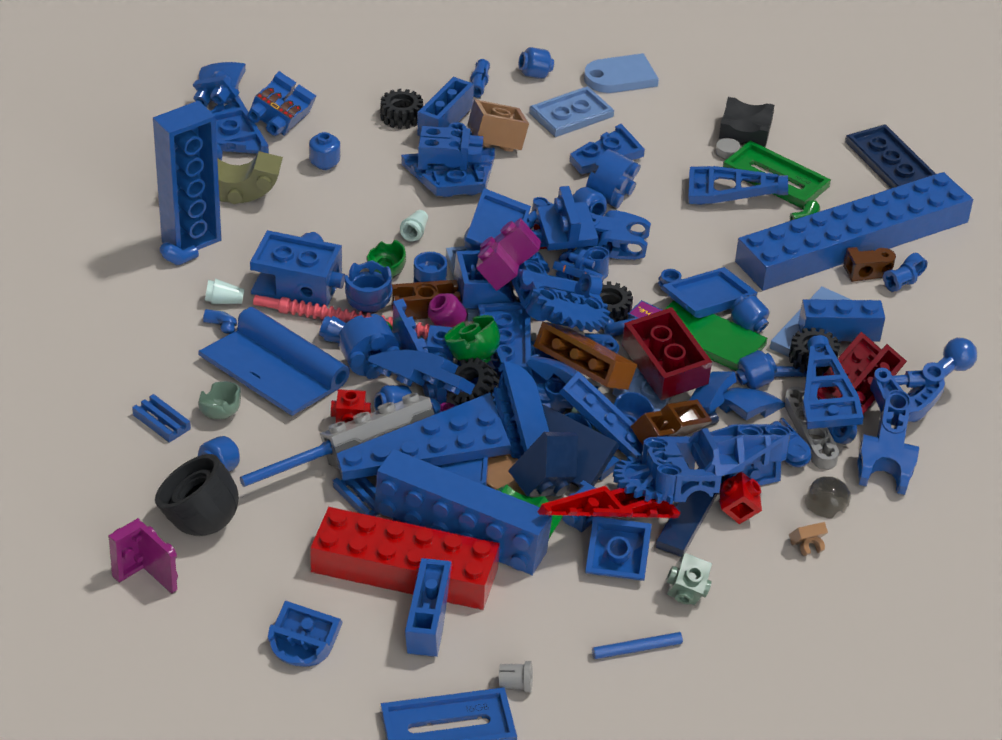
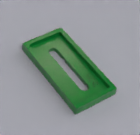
(755, 154)

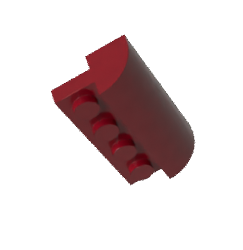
(860, 363)

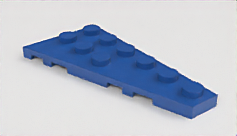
(448, 437)

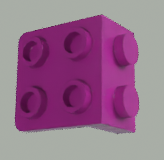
(139, 547)

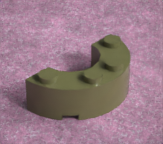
(249, 180)

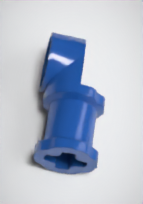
(907, 272)

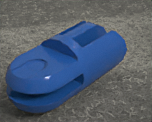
(798, 451)

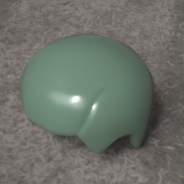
(221, 401)

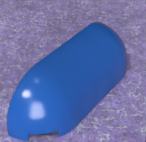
(519, 407)

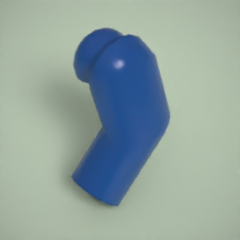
(615, 328)
(604, 340)

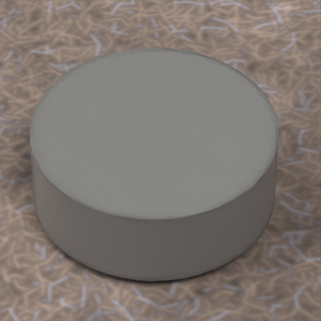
(727, 147)

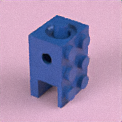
(297, 268)

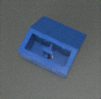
(473, 285)

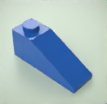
(428, 608)

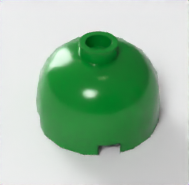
(474, 340)

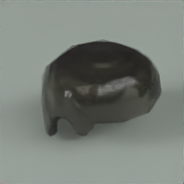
(827, 496)

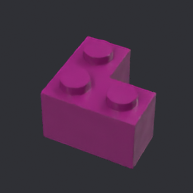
(502, 255)

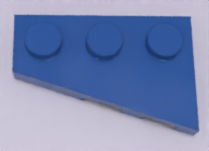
(619, 141)

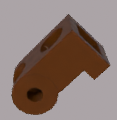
(868, 264)

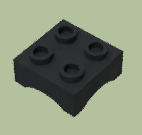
(746, 122)

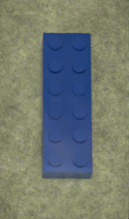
(187, 176)
(454, 504)

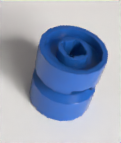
(429, 267)

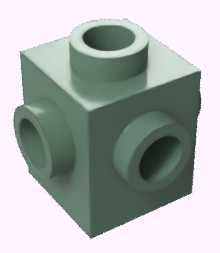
(689, 579)

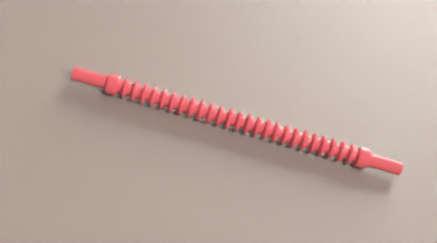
(285, 306)

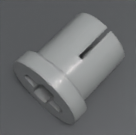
(516, 676)

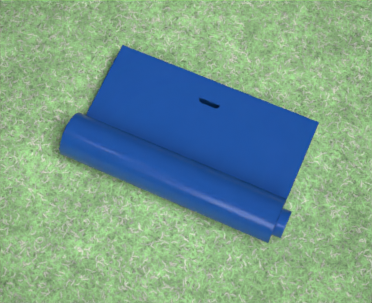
(276, 362)

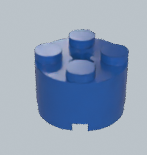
(614, 177)
(364, 338)

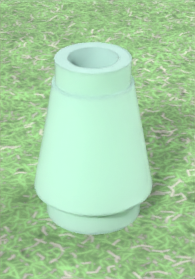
(414, 226)
(223, 293)

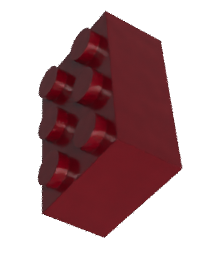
(666, 353)

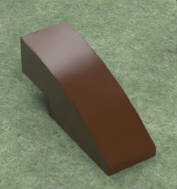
(672, 421)

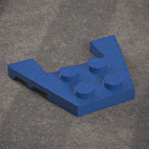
(452, 181)

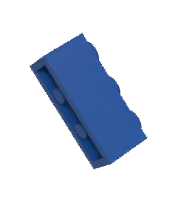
(447, 105)
(843, 318)

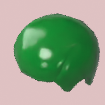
(389, 255)

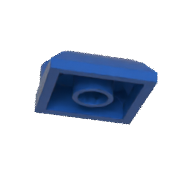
(618, 548)

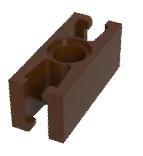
(419, 294)

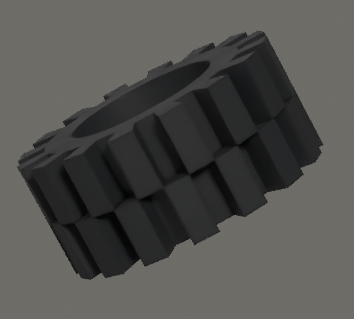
(400, 108)
(619, 298)
(799, 351)
(471, 370)

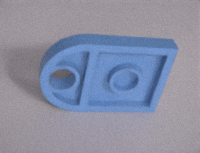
(620, 74)

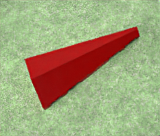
(609, 504)

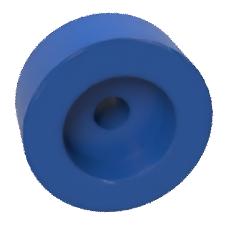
(843, 434)

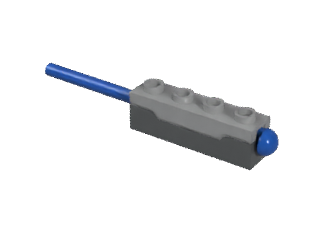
(350, 434)

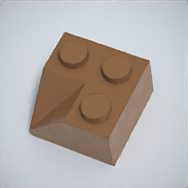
(498, 125)

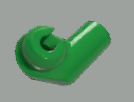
(810, 208)

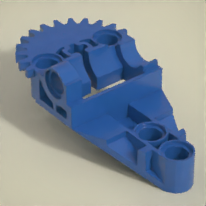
(560, 299)
(668, 463)

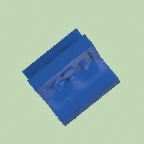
(566, 223)

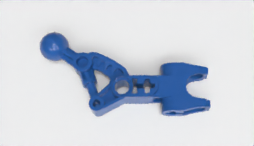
(612, 230)
(888, 450)

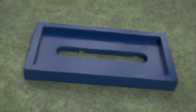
(489, 703)

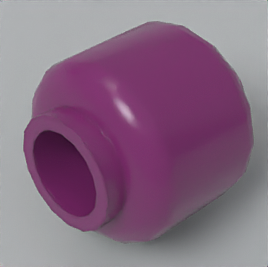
(446, 310)

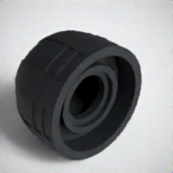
(199, 496)

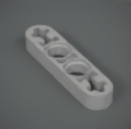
(831, 452)

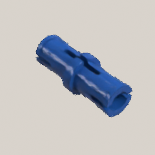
(480, 77)

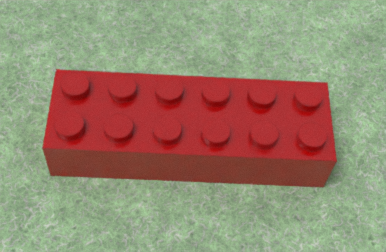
(390, 555)

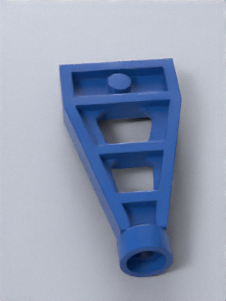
(703, 177)
(834, 411)

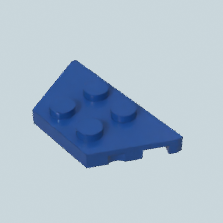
(236, 131)

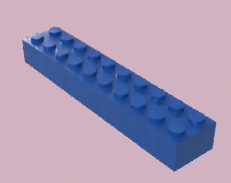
(868, 223)

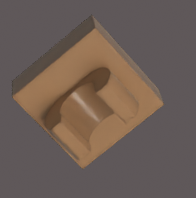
(809, 534)

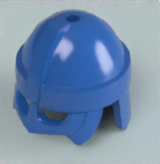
(368, 289)

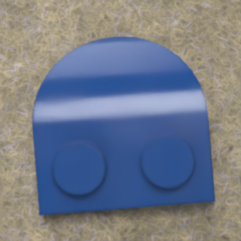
(303, 635)

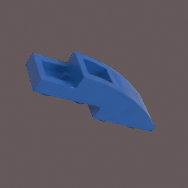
(420, 367)

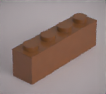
(585, 355)

